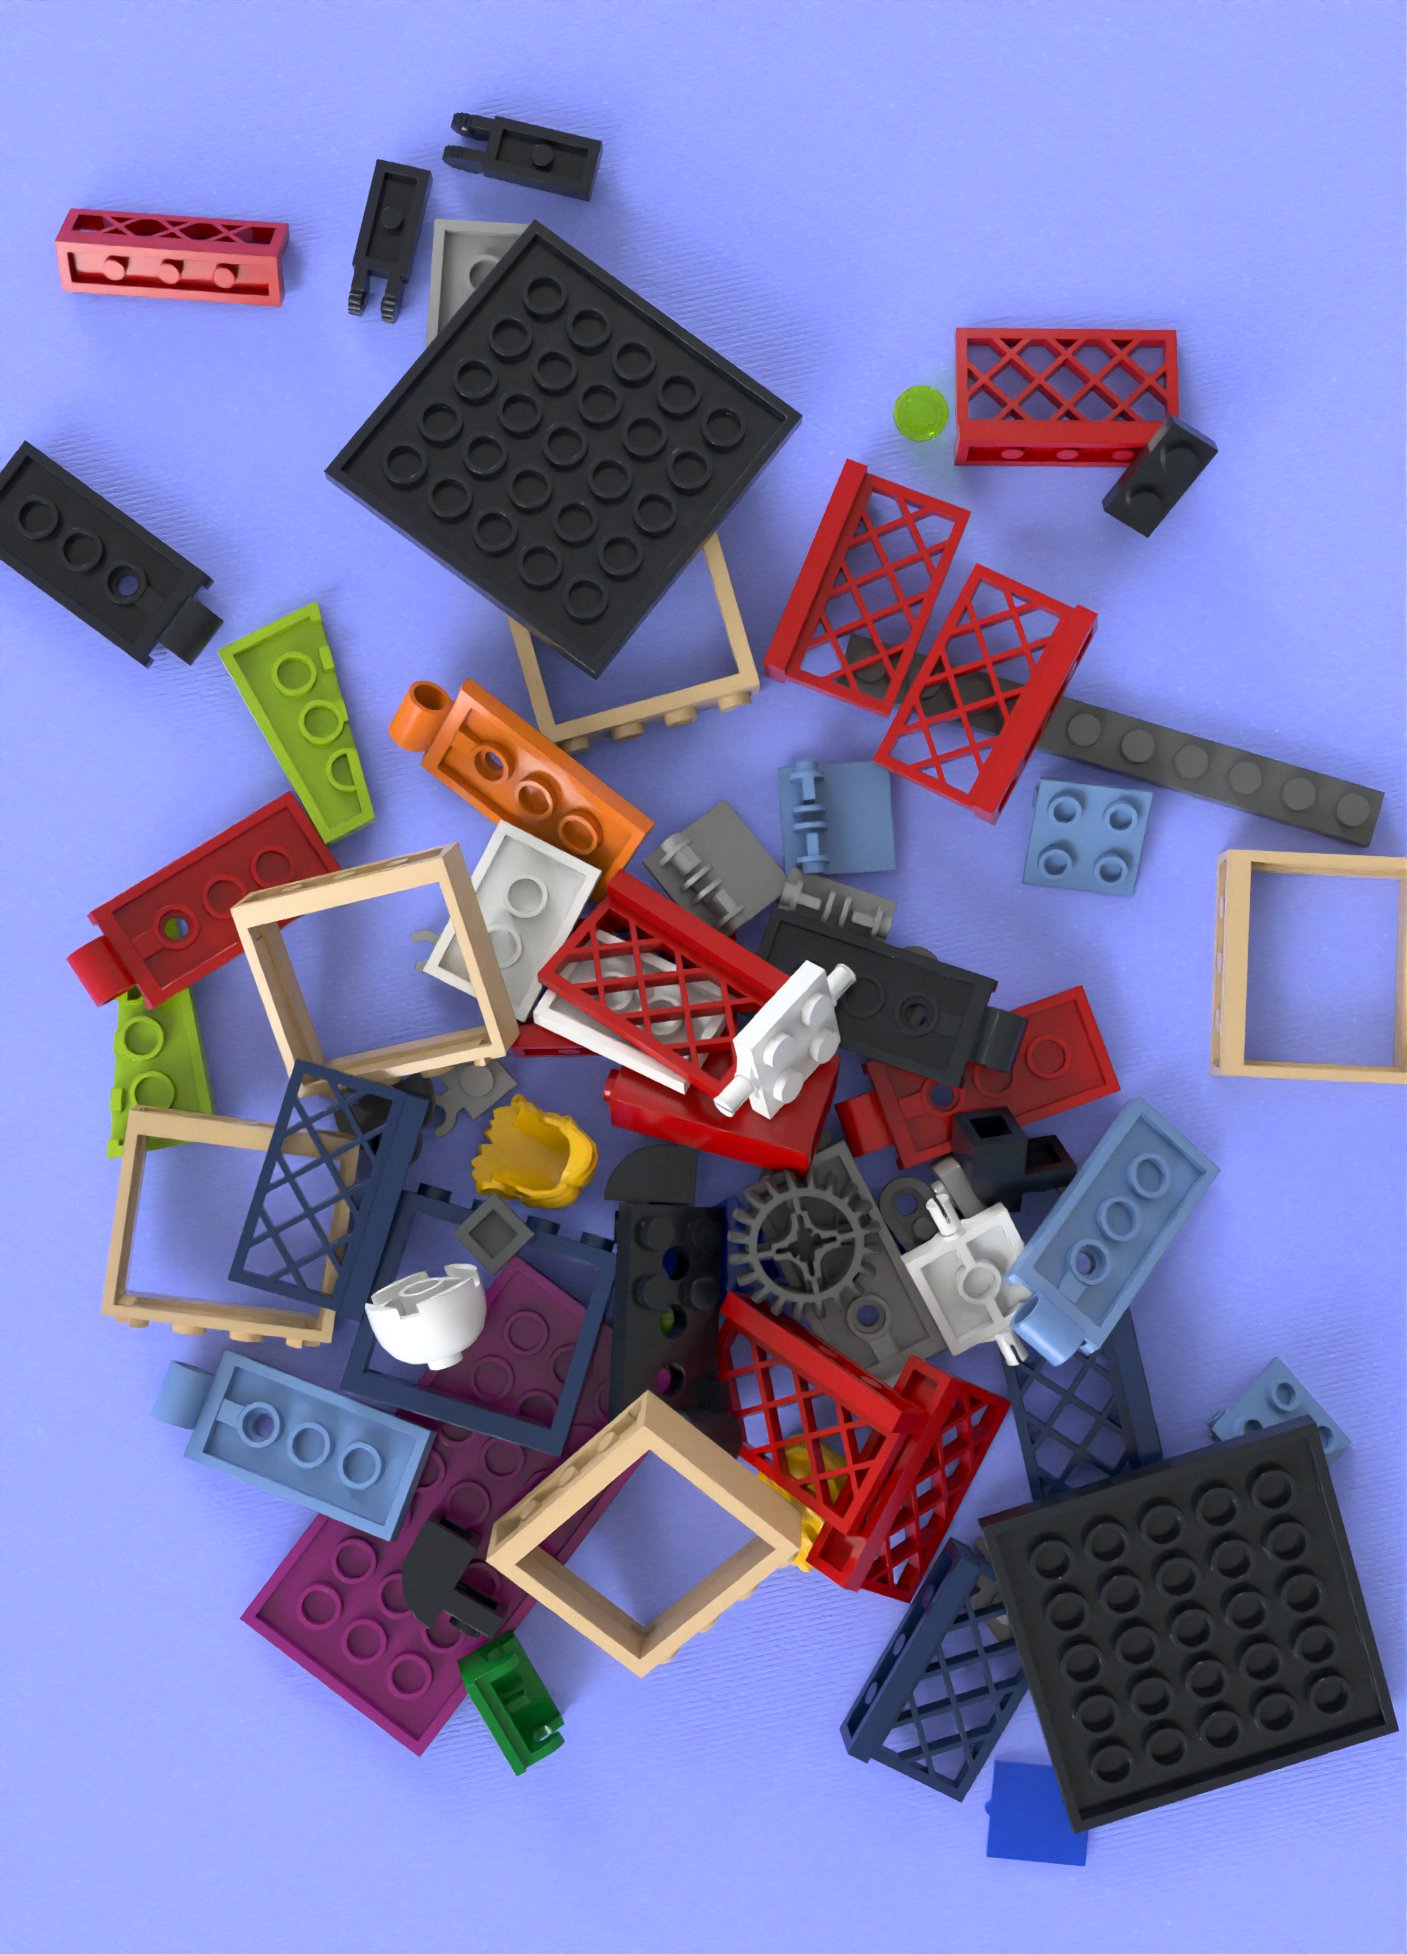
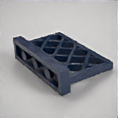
(377, 1204)
(1129, 1394)
(908, 1662)

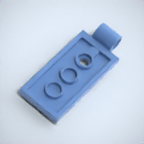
(1119, 1214)
(322, 1446)

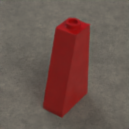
(694, 1121)

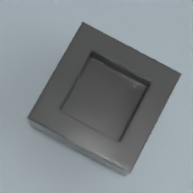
(494, 1234)

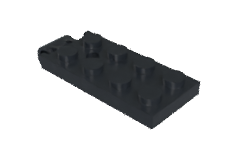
(83, 546)
(886, 984)

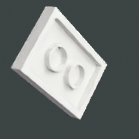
(529, 906)
(572, 1023)

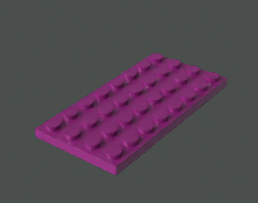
(340, 1590)

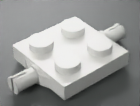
(786, 1041)
(963, 1276)

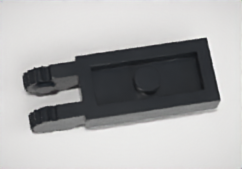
(527, 155)
(389, 235)

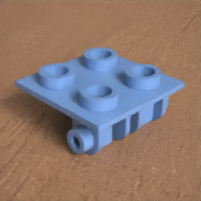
(836, 818)
(1086, 836)
(1272, 1400)

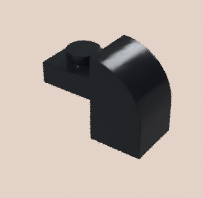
(1002, 1159)
(654, 1175)
(435, 1584)

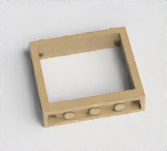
(674, 707)
(1231, 963)
(282, 998)
(195, 1315)
(640, 1428)

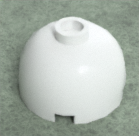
(430, 1317)

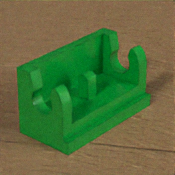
(512, 1701)

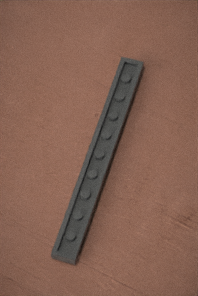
(1152, 754)

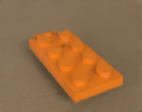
(536, 786)

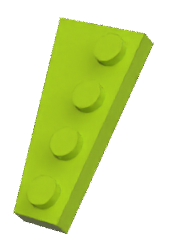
(299, 708)
(158, 1060)

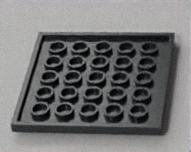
(564, 448)
(1190, 1623)

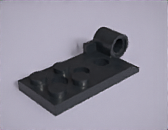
(694, 1298)

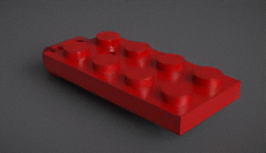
(200, 888)
(1055, 1070)

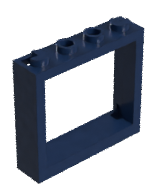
(459, 1410)

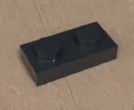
(1159, 475)

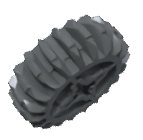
(830, 1235)

